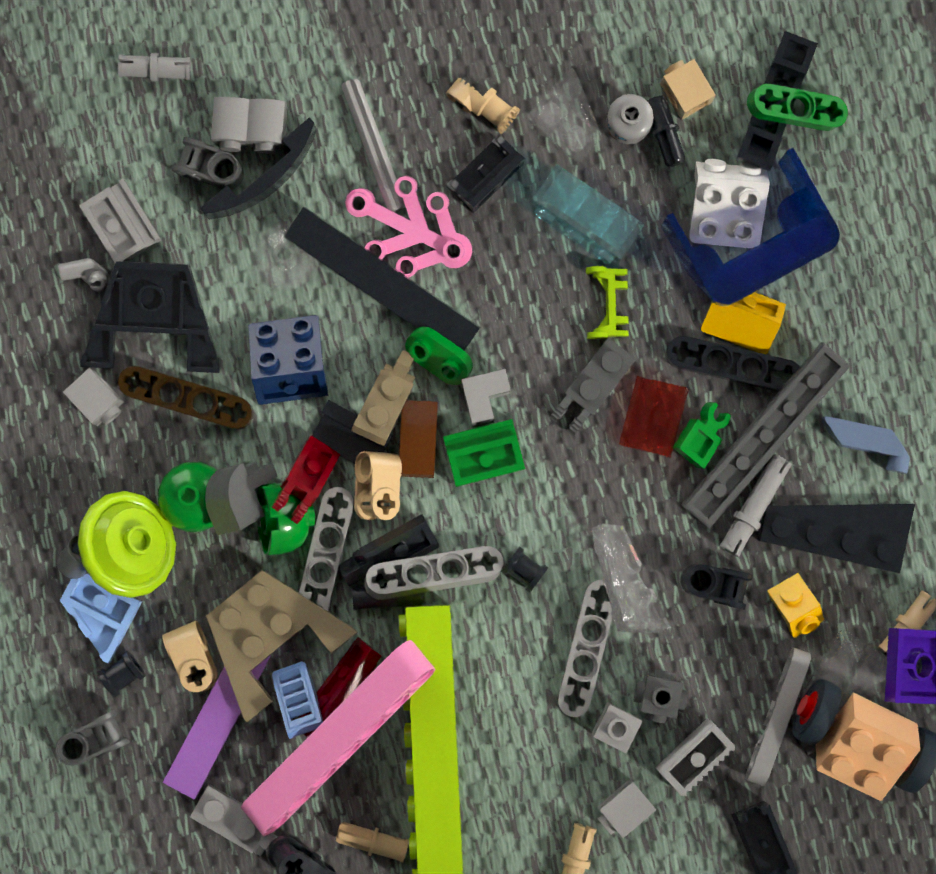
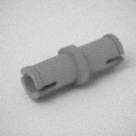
(154, 67)

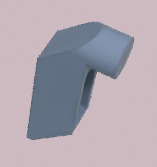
(869, 439)

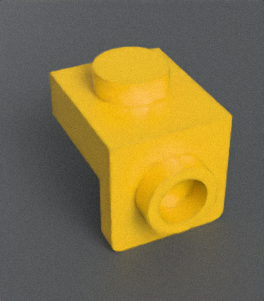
(797, 605)

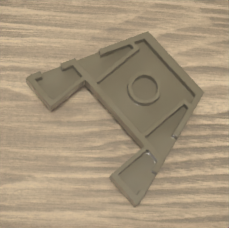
(258, 623)

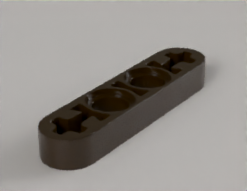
(186, 397)

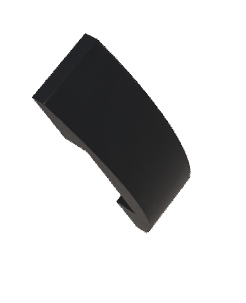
(788, 70)
(297, 144)

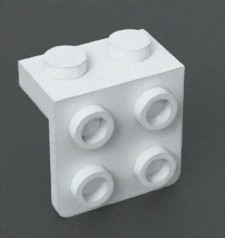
(729, 204)

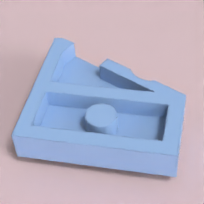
(99, 614)

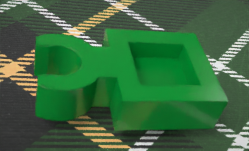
(699, 437)

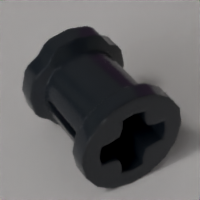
(524, 569)
(121, 674)

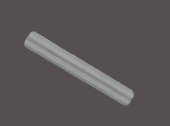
(372, 144)

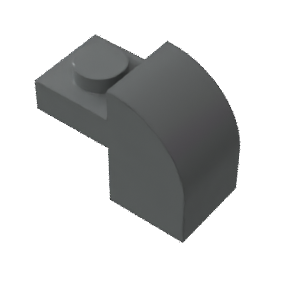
(232, 496)

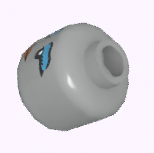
(630, 130)

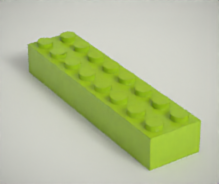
(434, 746)

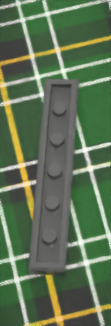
(765, 434)

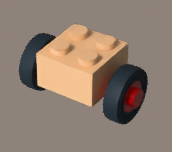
(864, 742)

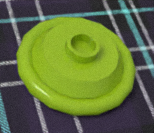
(126, 544)

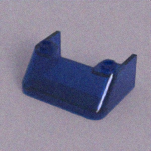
(806, 237)

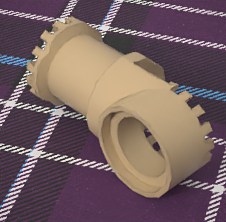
(489, 105)

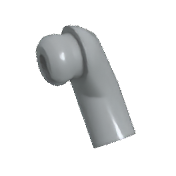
(87, 270)

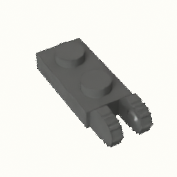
(595, 382)

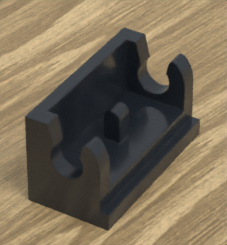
(486, 173)
(763, 840)

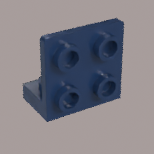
(287, 360)

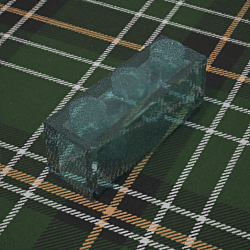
(586, 215)

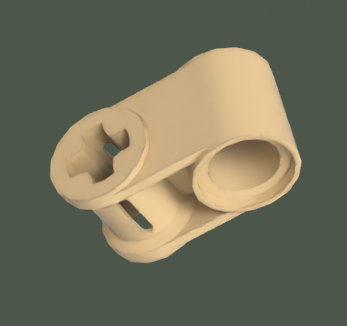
(377, 483)
(188, 650)

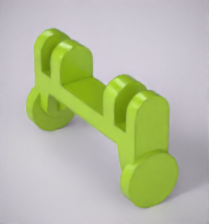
(608, 325)

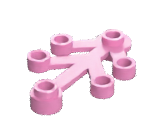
(415, 229)

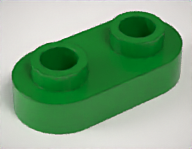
(438, 355)

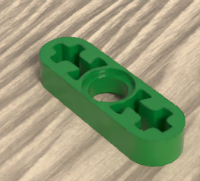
(783, 114)

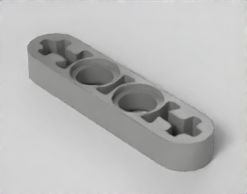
(330, 556)
(432, 566)
(581, 646)
(778, 716)

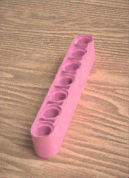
(338, 738)

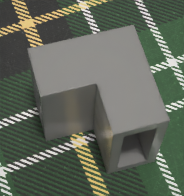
(479, 391)

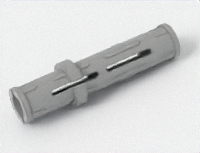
(753, 509)

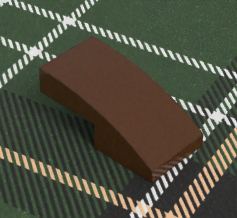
(418, 438)

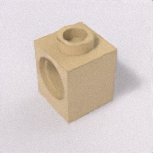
(687, 88)

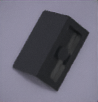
(336, 433)

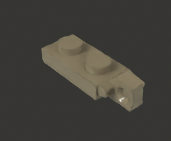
(385, 400)

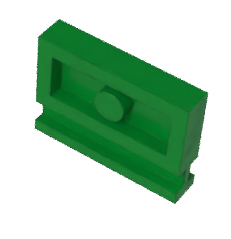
(484, 453)

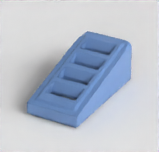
(297, 697)

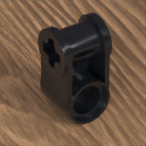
(722, 586)
(294, 858)

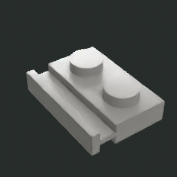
(120, 222)

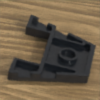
(152, 300)

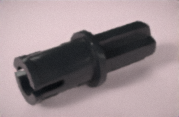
(666, 132)
(363, 600)

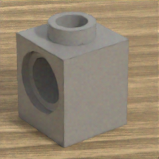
(94, 398)
(616, 727)
(625, 809)

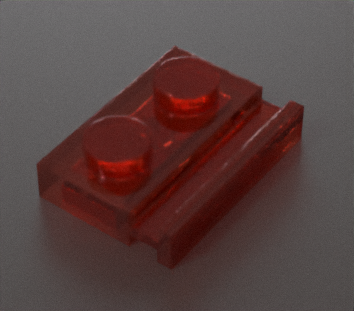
(653, 416)

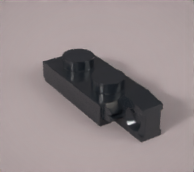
(403, 542)

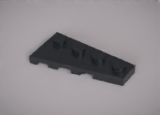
(851, 533)

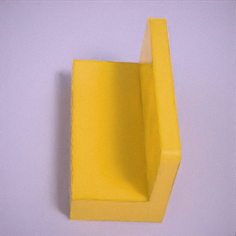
(746, 323)

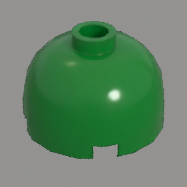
(183, 496)
(277, 530)

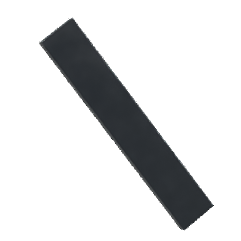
(378, 278)

